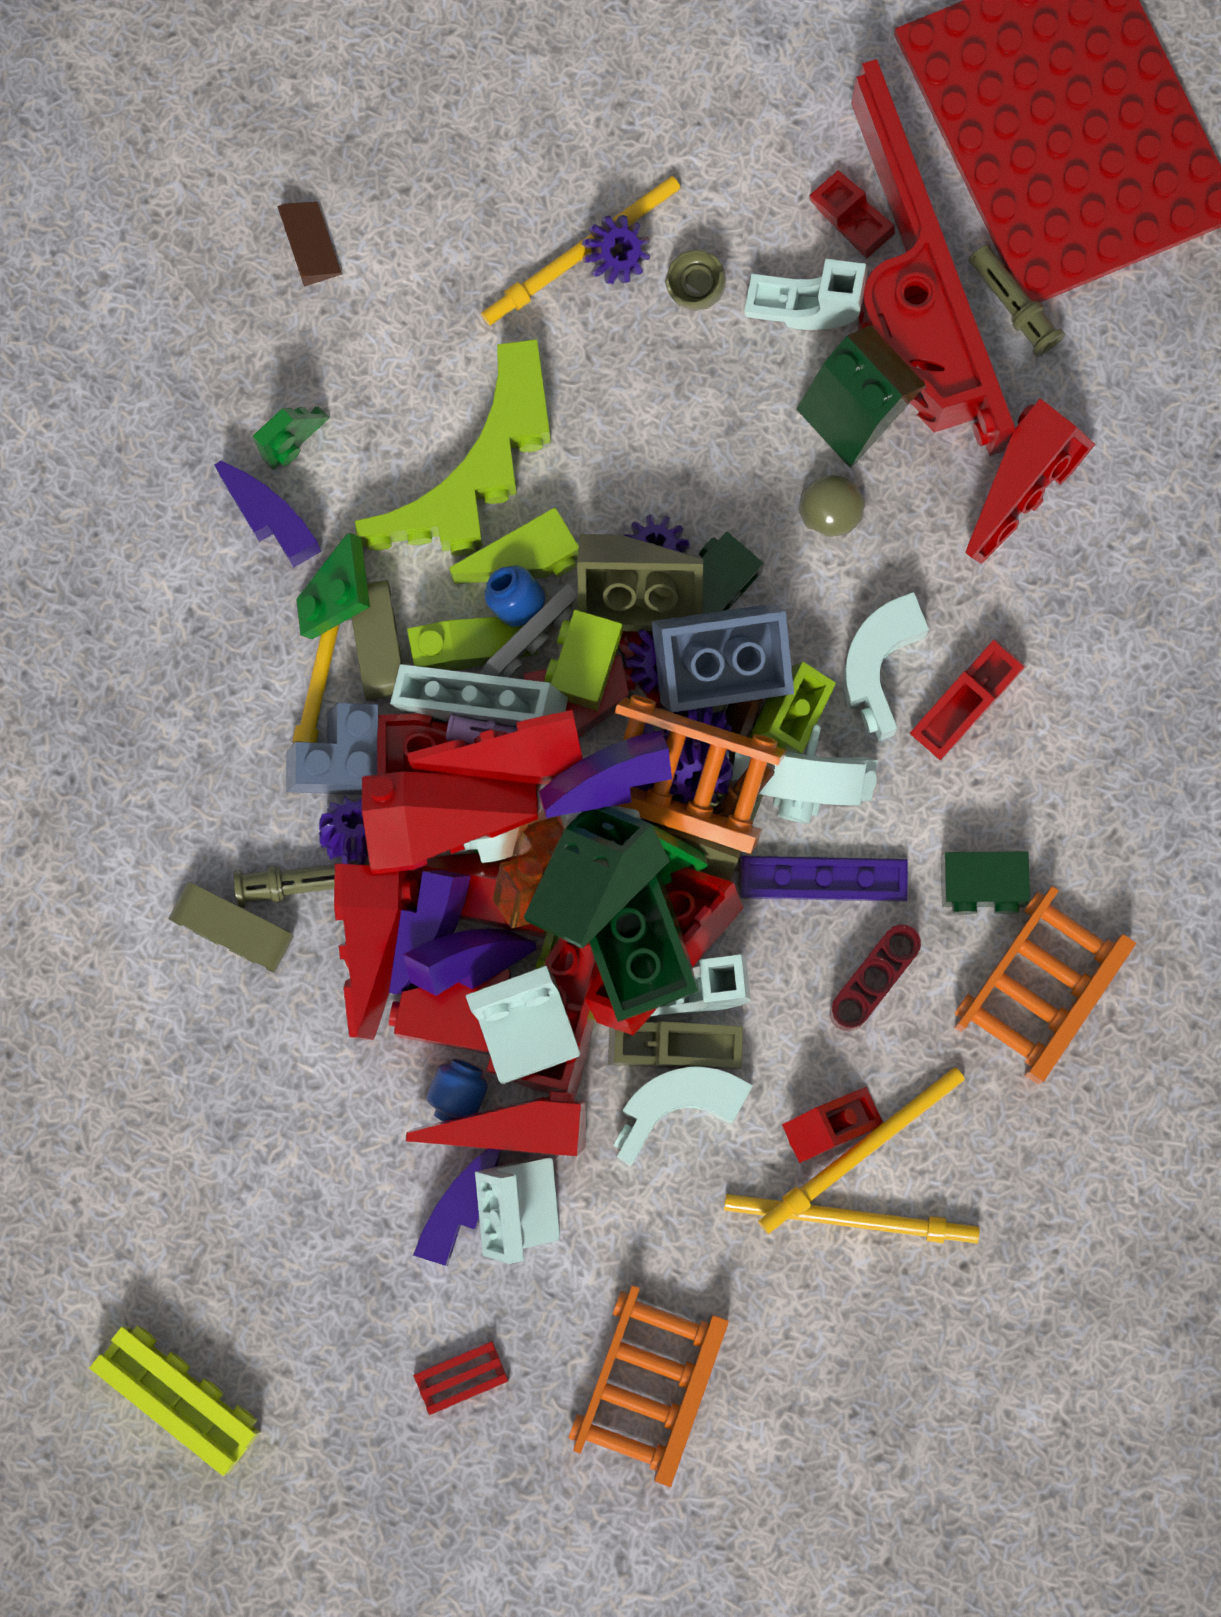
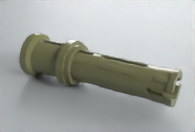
(1026, 314)
(274, 883)

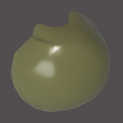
(700, 271)
(831, 506)

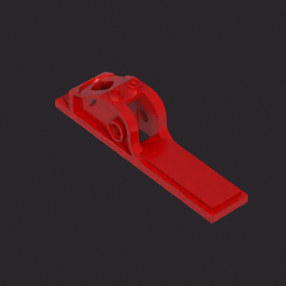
(918, 296)

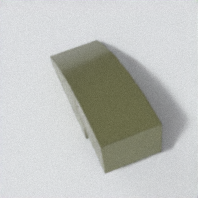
(678, 1046)

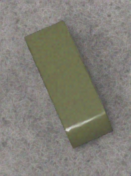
(377, 643)
(231, 927)

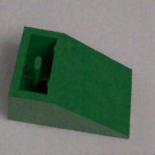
(594, 873)

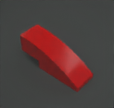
(968, 699)

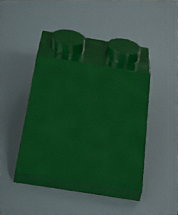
(858, 394)
(644, 954)

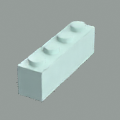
(473, 696)

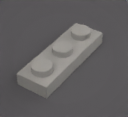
(532, 634)

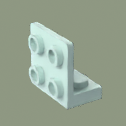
(524, 1024)
(517, 1208)

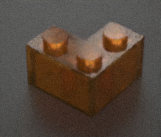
(521, 876)

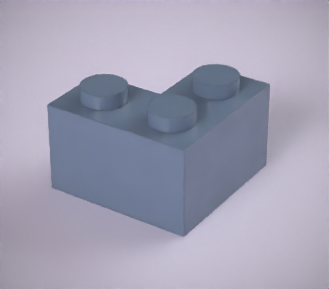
(343, 760)

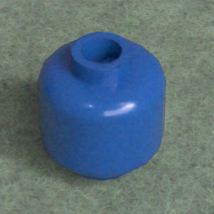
(514, 595)
(457, 1090)

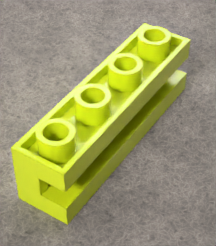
(175, 1399)

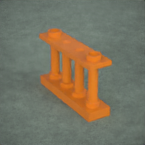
(697, 816)
(1084, 987)
(676, 1417)

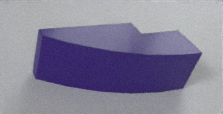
(269, 514)
(607, 776)
(436, 915)
(465, 958)
(455, 1209)

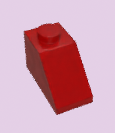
(832, 1124)

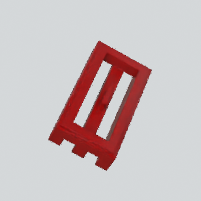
(427, 1392)

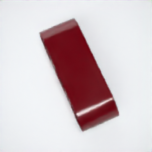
(884, 960)

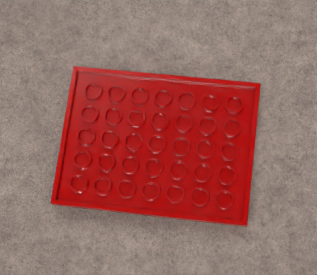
(1066, 134)

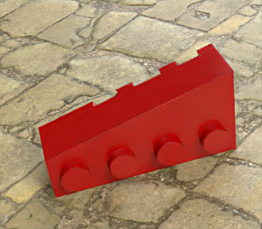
(704, 911)

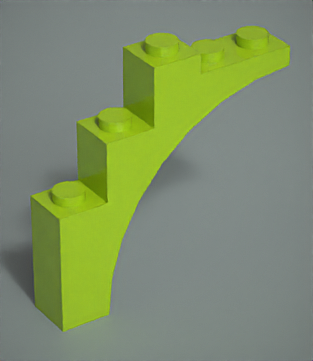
(487, 471)

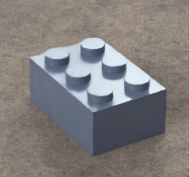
(723, 657)

